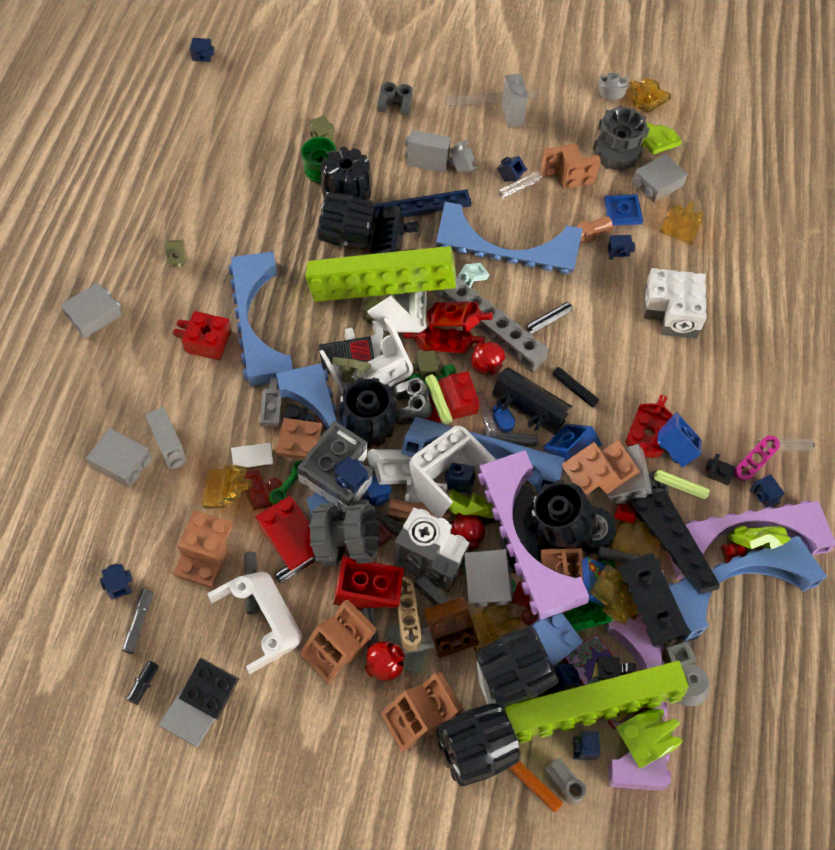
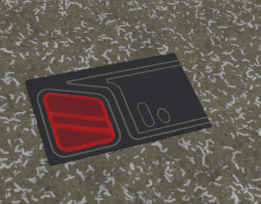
(355, 349)

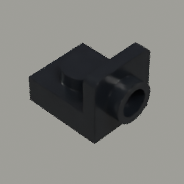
(719, 470)

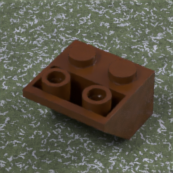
(451, 627)

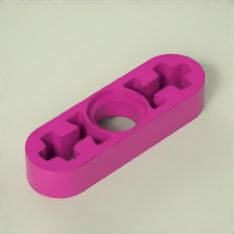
(751, 471)

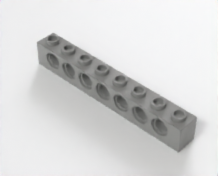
(503, 336)

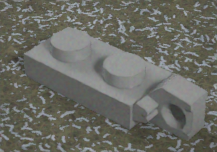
(271, 405)

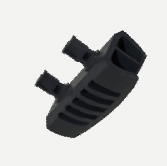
(390, 230)
(530, 400)
(524, 526)
(653, 600)

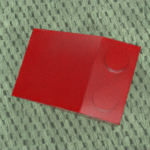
(459, 396)
(287, 532)
(368, 584)

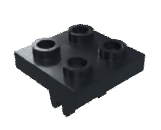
(209, 688)

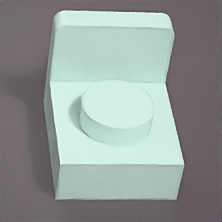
(472, 273)

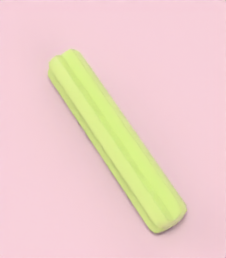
(438, 399)
(681, 484)

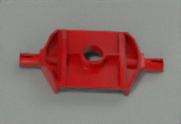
(456, 314)
(444, 340)
(653, 418)

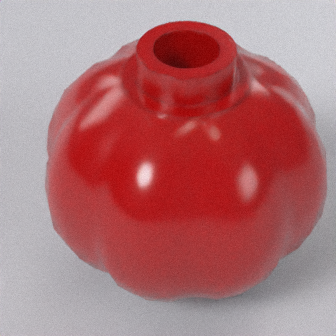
(487, 358)
(470, 528)
(383, 660)

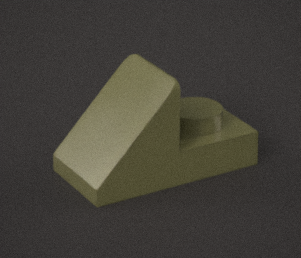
(349, 367)

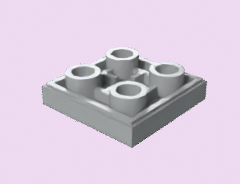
(186, 722)

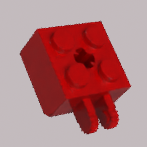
(204, 335)

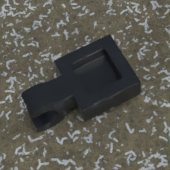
(298, 413)
(610, 668)

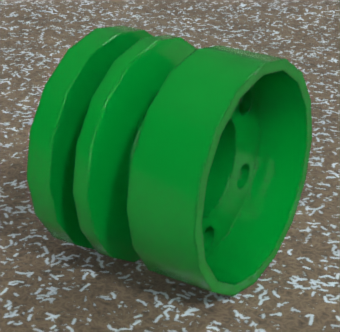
(313, 154)

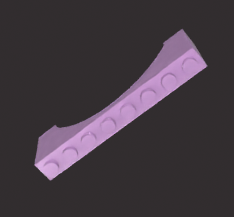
(799, 520)
(548, 589)
(625, 771)

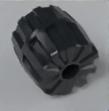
(346, 173)
(346, 220)
(368, 410)
(564, 516)
(517, 667)
(478, 744)

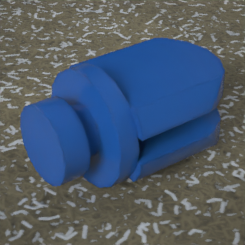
(503, 419)

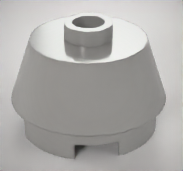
(613, 86)
(462, 158)
(698, 685)

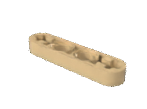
(409, 613)

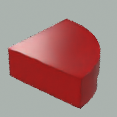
(623, 513)

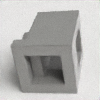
(681, 651)

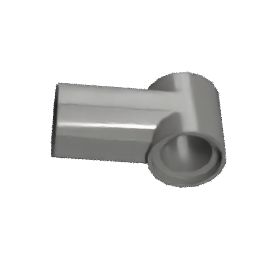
(565, 779)

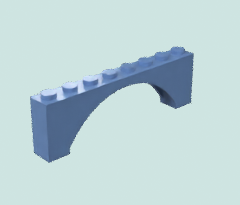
(556, 254)
(250, 275)
(309, 388)
(546, 467)
(787, 562)

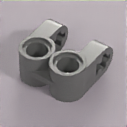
(391, 94)
(419, 402)

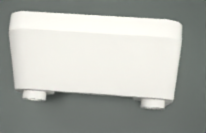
(403, 310)
(389, 367)
(452, 447)
(285, 633)

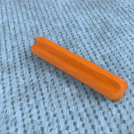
(536, 786)

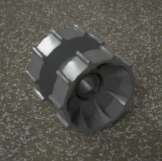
(620, 138)
(332, 533)

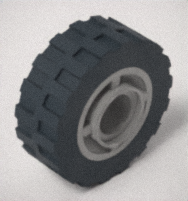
(605, 533)

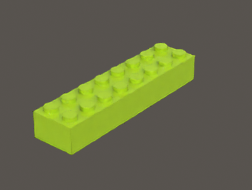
(381, 274)
(598, 701)

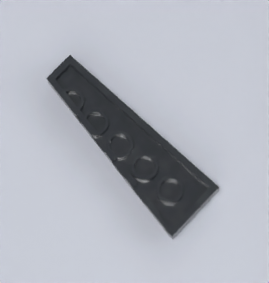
(674, 537)

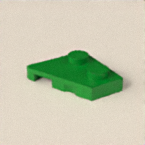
(587, 616)

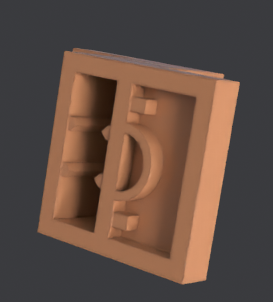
(569, 165)
(298, 437)
(600, 467)
(203, 549)
(564, 561)
(338, 641)
(421, 711)

